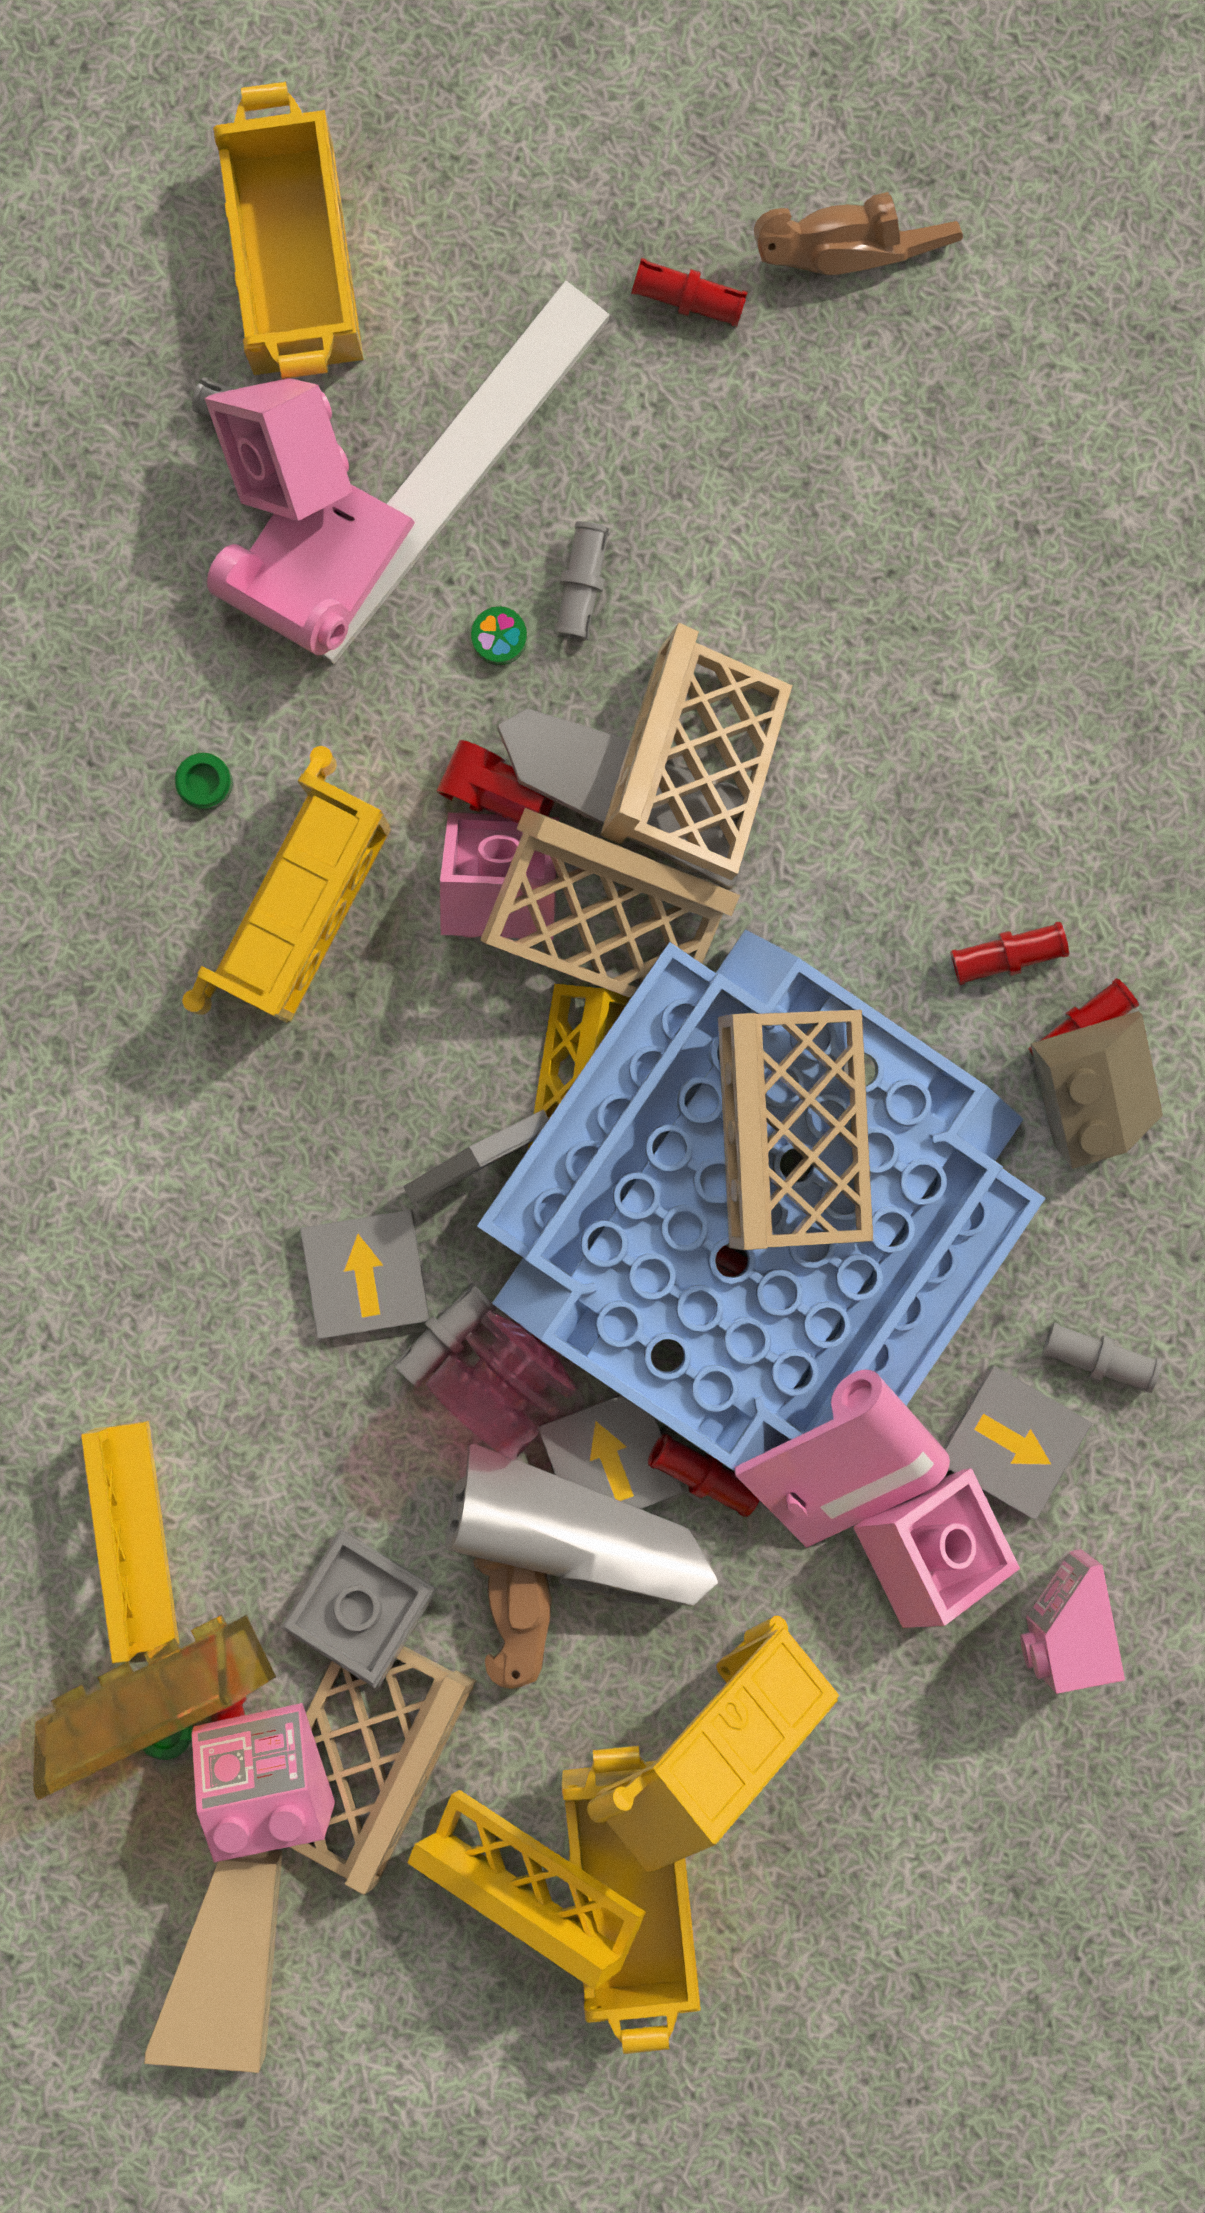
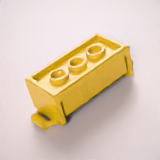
(288, 237)
(299, 899)
(723, 1754)
(661, 1962)

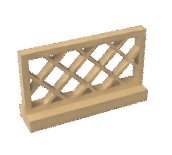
(651, 748)
(611, 864)
(746, 1129)
(408, 1775)

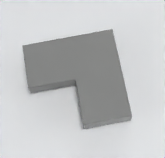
(476, 1157)

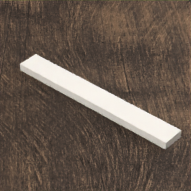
(484, 433)

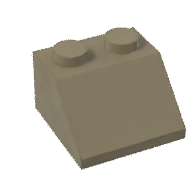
(1098, 1088)

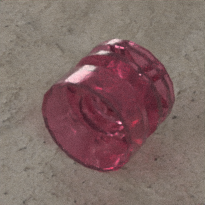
(502, 1385)

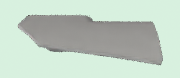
(581, 772)
(572, 1532)

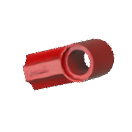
(489, 784)

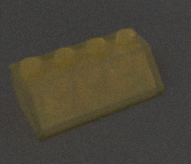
(147, 1703)

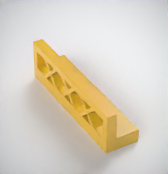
(599, 1014)
(129, 1538)
(518, 1907)

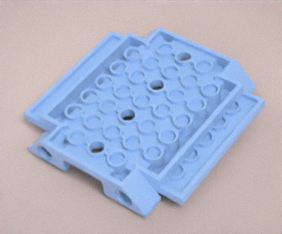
(631, 1206)

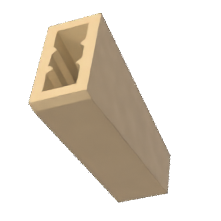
(224, 1979)

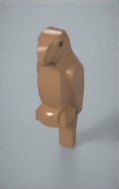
(846, 237)
(522, 1614)

